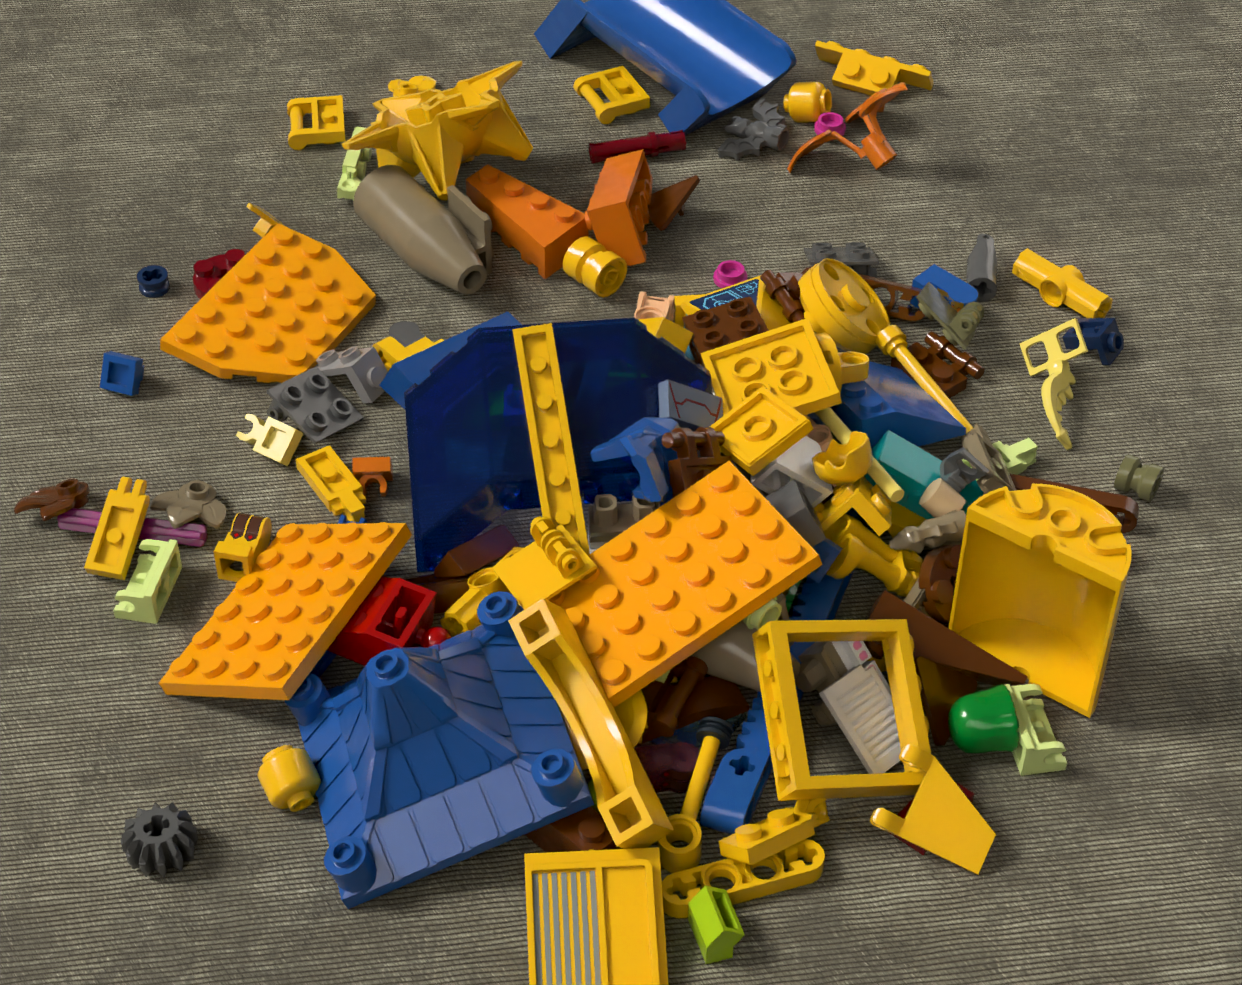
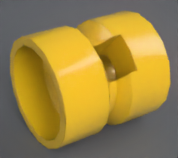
(594, 266)

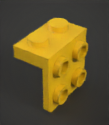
(866, 499)

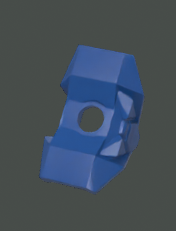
(645, 448)

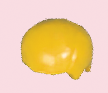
(844, 462)

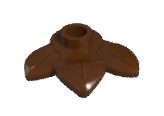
(55, 499)

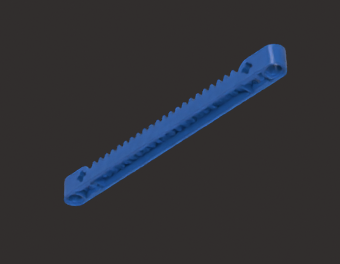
(746, 769)

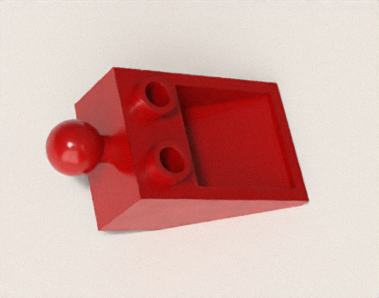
(390, 618)

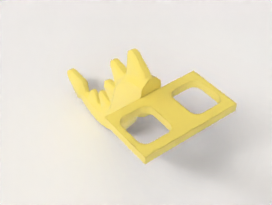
(1057, 386)

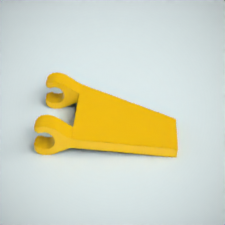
(939, 816)

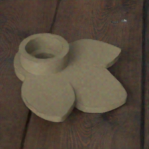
(191, 502)

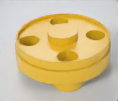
(842, 306)

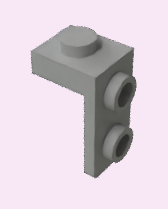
(360, 365)

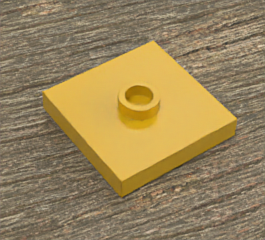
(760, 430)

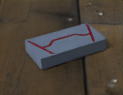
(688, 405)

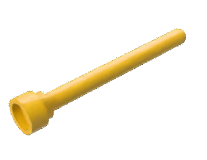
(893, 343)

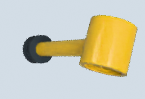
(714, 736)

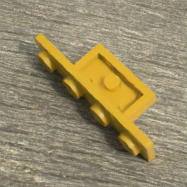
(868, 73)

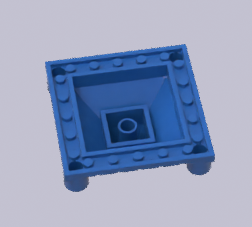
(436, 756)

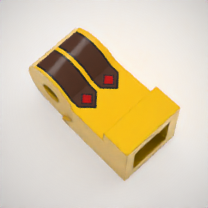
(244, 543)

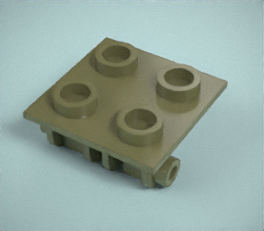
(958, 326)

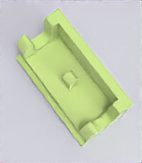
(150, 582)
(1037, 745)

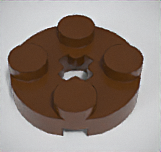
(935, 578)

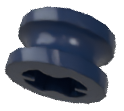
(153, 281)

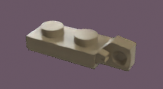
(980, 446)

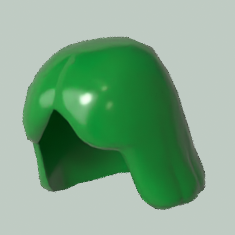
(984, 721)

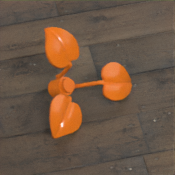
(874, 145)

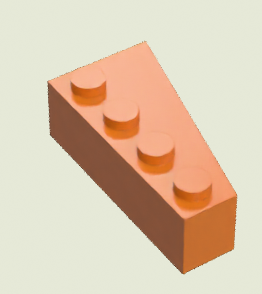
(621, 206)
(527, 218)

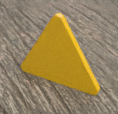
(266, 221)

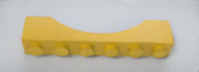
(619, 779)

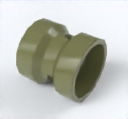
(1142, 479)

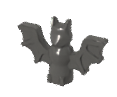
(767, 132)

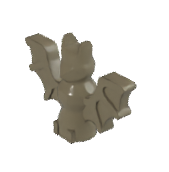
(931, 533)

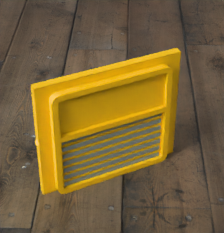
(595, 917)

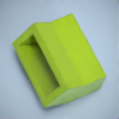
(714, 924)

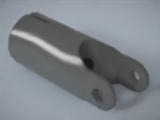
(983, 268)

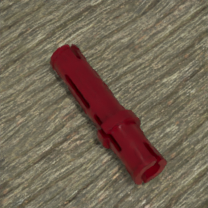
(651, 144)

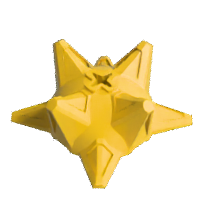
(446, 128)

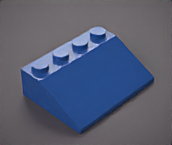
(895, 404)

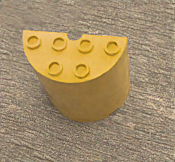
(1043, 587)

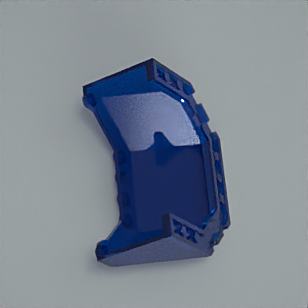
(473, 434)

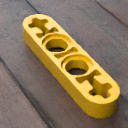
(745, 883)

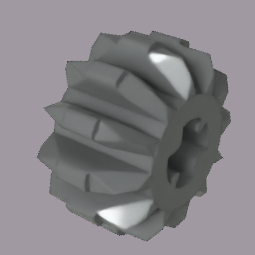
(159, 839)

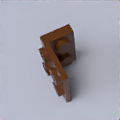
(723, 326)

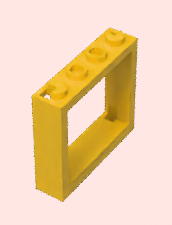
(784, 717)

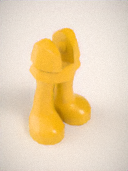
(868, 552)

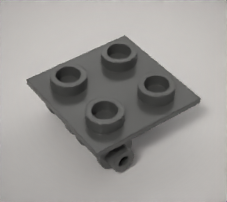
(853, 254)
(312, 405)

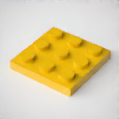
(780, 360)

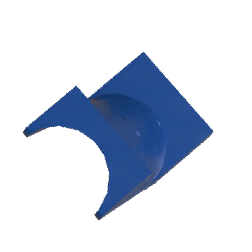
(693, 48)

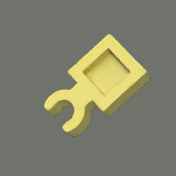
(272, 438)

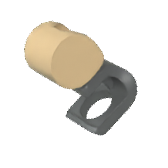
(944, 493)

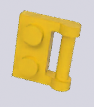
(620, 89)
(327, 121)

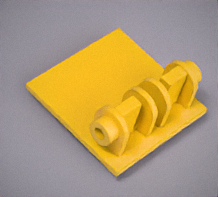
(544, 565)

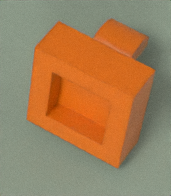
(373, 470)

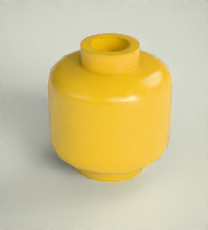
(807, 101)
(289, 778)

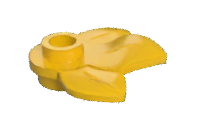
(414, 85)

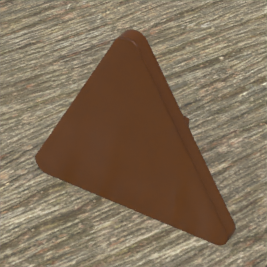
(670, 201)
(938, 693)

